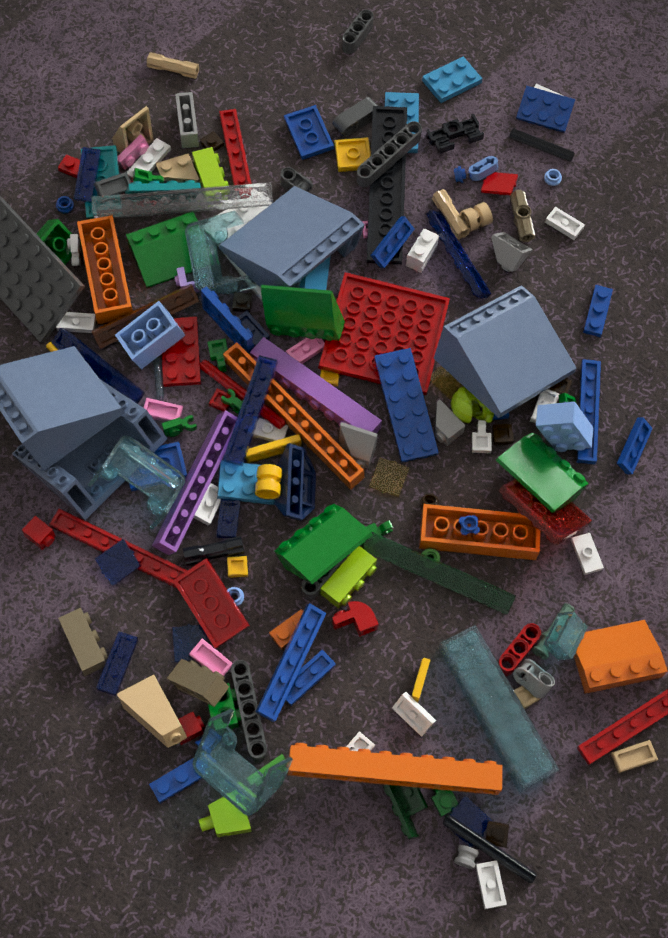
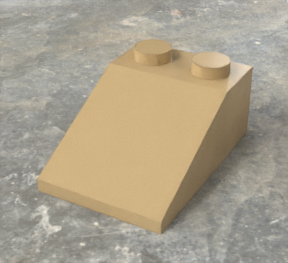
(131, 129)

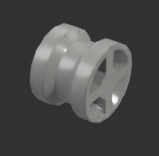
(466, 856)

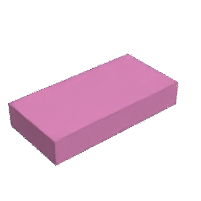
(162, 410)
(210, 657)

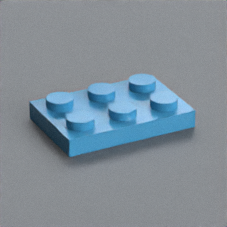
(452, 79)
(239, 483)

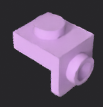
(181, 280)

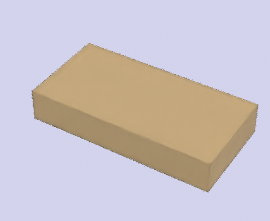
(634, 756)

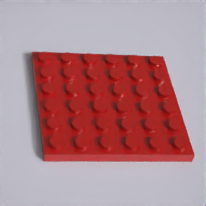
(381, 321)

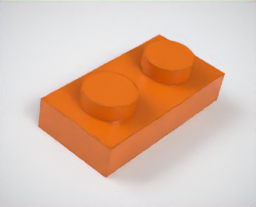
(283, 632)

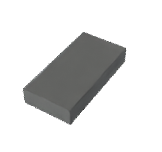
(113, 185)

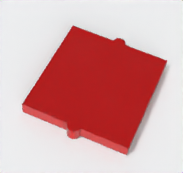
(499, 183)

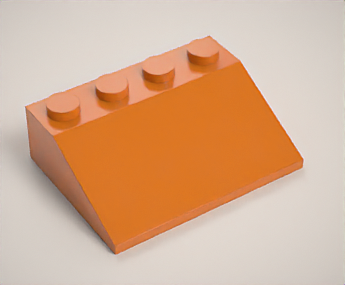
(618, 657)

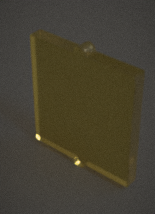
(445, 382)
(389, 477)

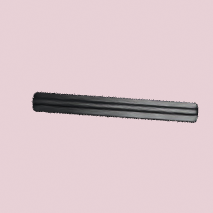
(489, 849)

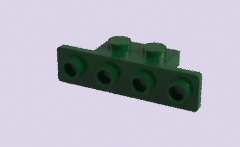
(406, 803)

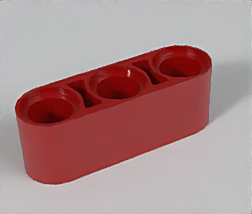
(522, 641)

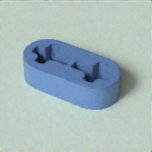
(483, 168)

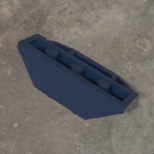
(297, 483)

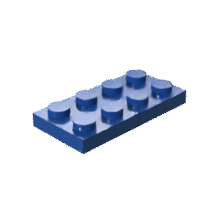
(225, 320)

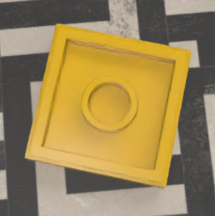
(351, 153)

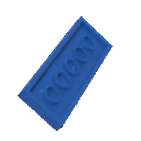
(406, 405)

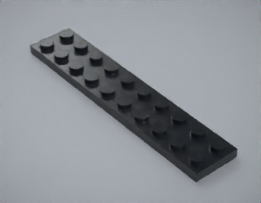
(388, 191)

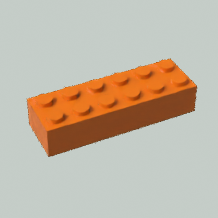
(104, 268)
(499, 534)

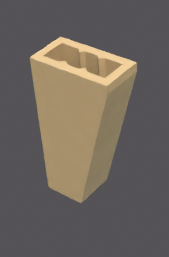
(152, 709)

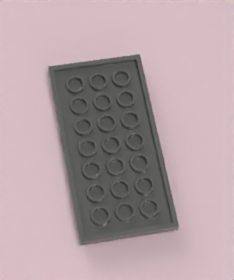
(33, 277)

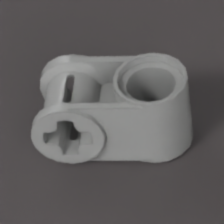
(535, 680)

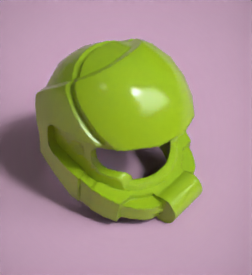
(466, 405)

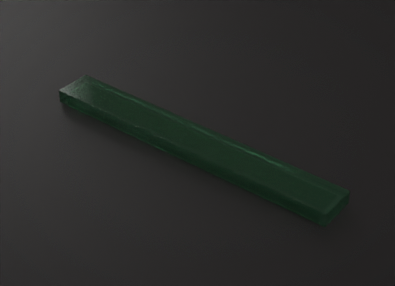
(439, 573)

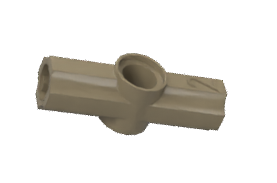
(522, 216)

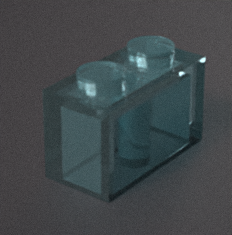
(565, 635)

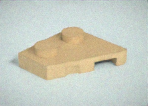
(178, 169)

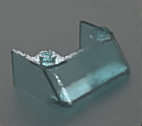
(201, 242)
(145, 472)
(230, 772)

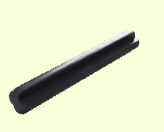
(541, 144)

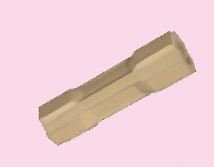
(161, 62)
(457, 224)

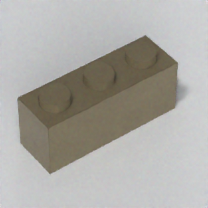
(83, 641)
(198, 681)

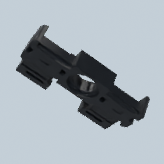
(442, 136)

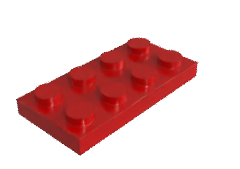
(182, 359)
(211, 603)

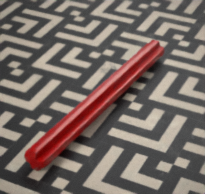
(240, 392)

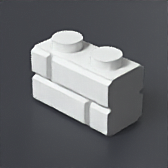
(422, 250)

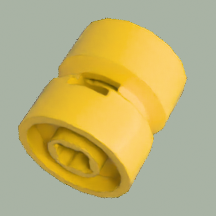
(268, 481)

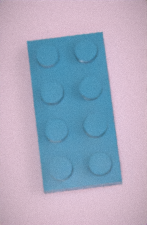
(408, 100)

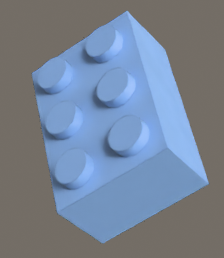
(150, 335)
(564, 426)

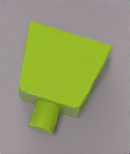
(225, 819)

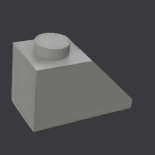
(447, 425)

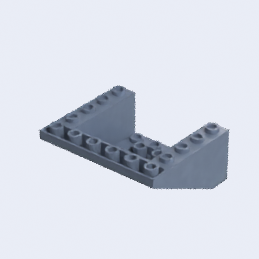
(292, 238)
(504, 352)
(55, 403)
(73, 472)

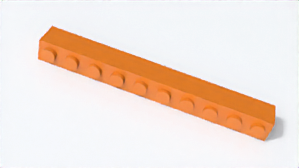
(299, 421)
(395, 769)

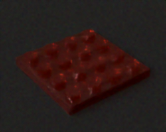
(556, 525)

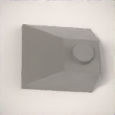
(509, 251)
(358, 443)

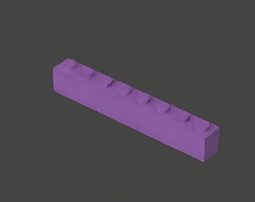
(315, 389)
(195, 484)

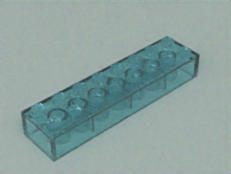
(498, 709)

